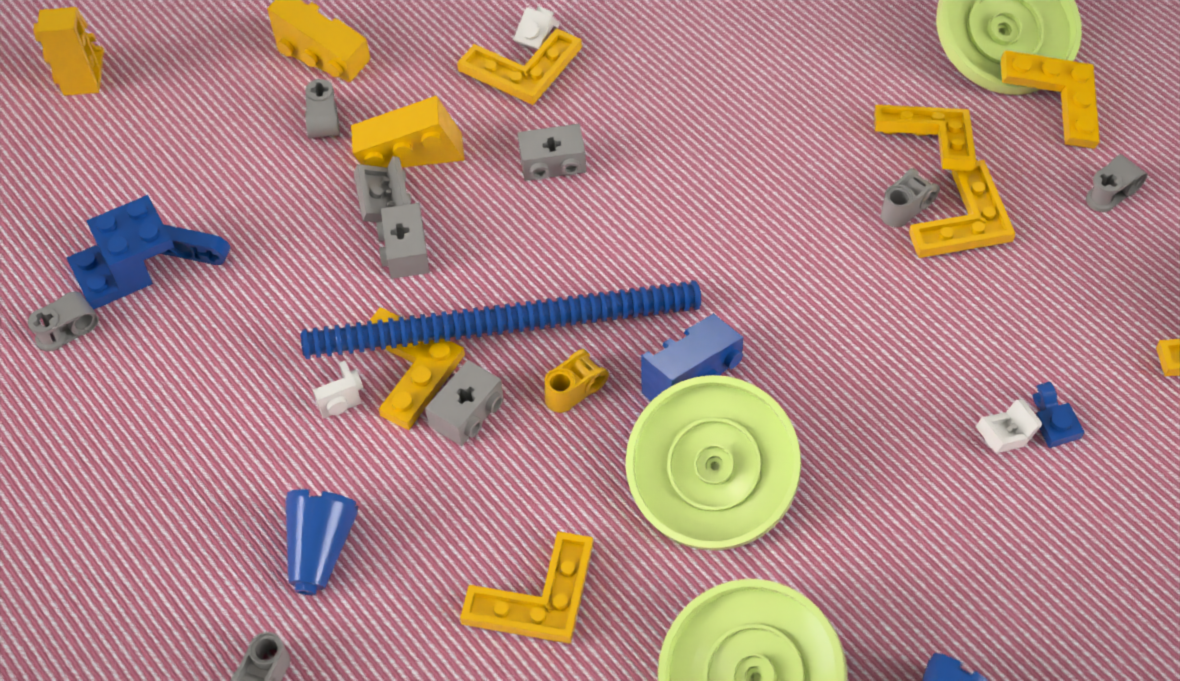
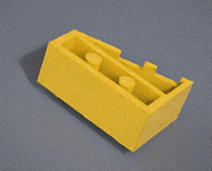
(317, 40)
(70, 50)
(414, 133)

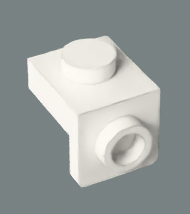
(535, 27)
(340, 394)
(1011, 428)

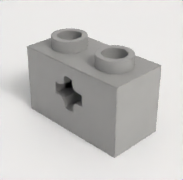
(552, 152)
(404, 241)
(465, 403)

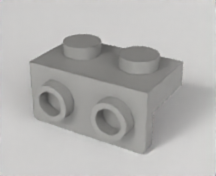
(380, 188)

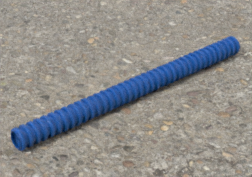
(501, 319)

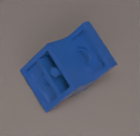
(123, 243)

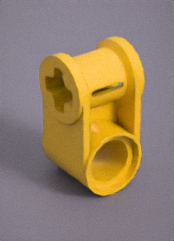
(577, 378)

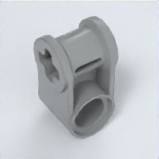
(321, 110)
(1115, 183)
(907, 199)
(64, 319)
(254, 668)

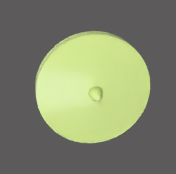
(981, 30)
(713, 462)
(752, 635)

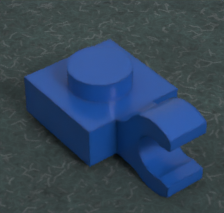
(1057, 420)

